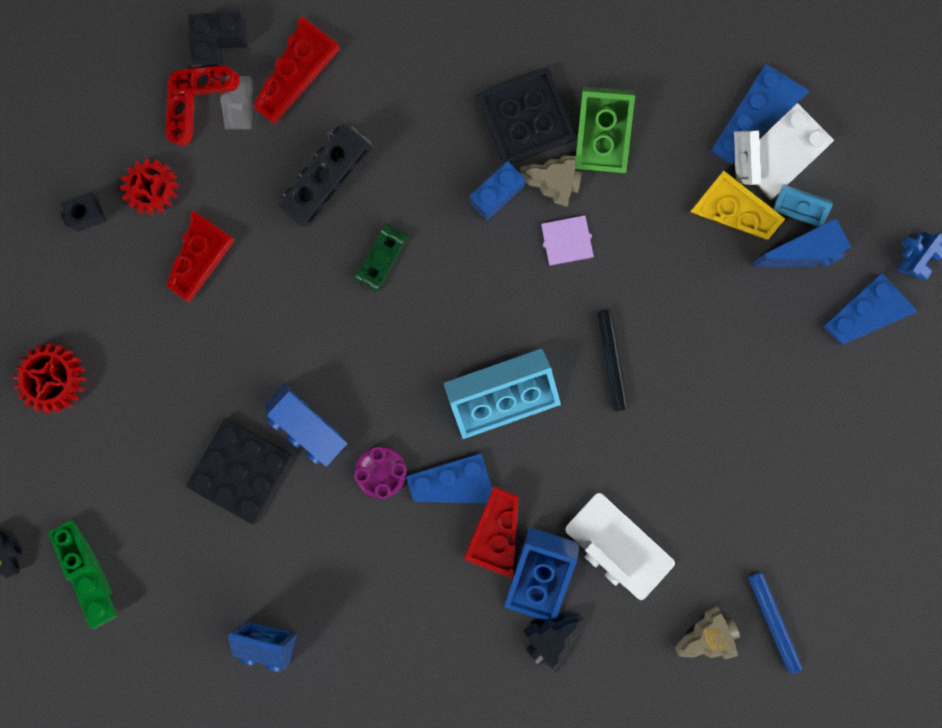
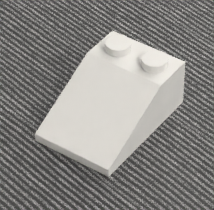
(789, 149)

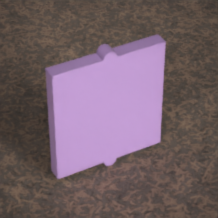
(567, 240)

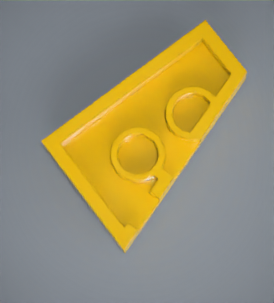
(738, 208)

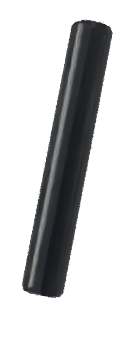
(613, 360)

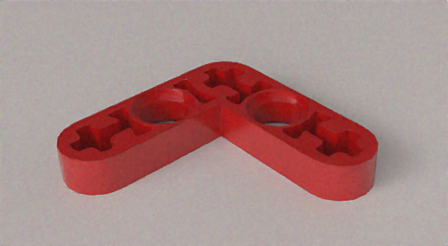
(186, 94)

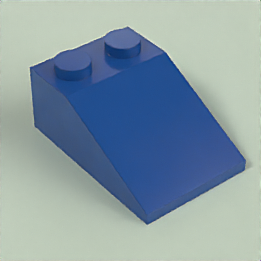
(816, 247)
(542, 575)
(262, 645)

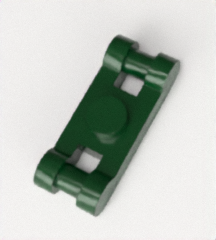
(381, 257)

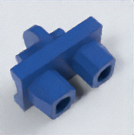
(919, 252)

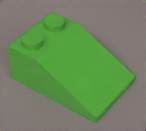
(604, 129)

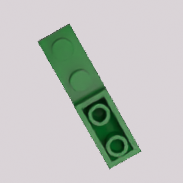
(84, 572)

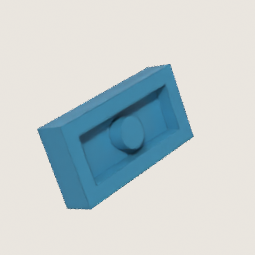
(802, 205)

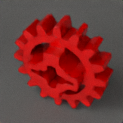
(139, 189)

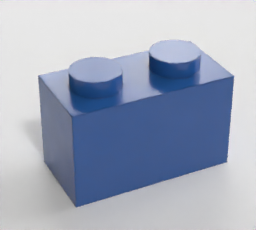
(497, 191)

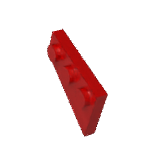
(200, 254)
(495, 533)

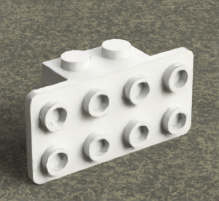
(619, 547)

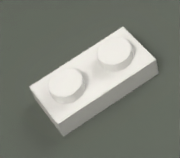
(747, 157)

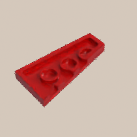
(302, 61)

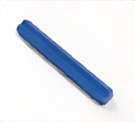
(775, 623)

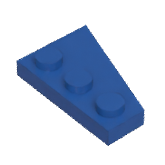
(869, 310)
(452, 483)

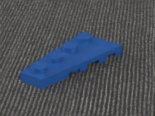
(760, 109)

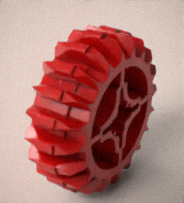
(52, 368)

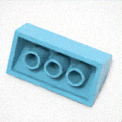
(502, 393)

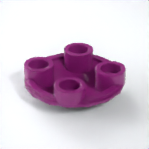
(380, 472)

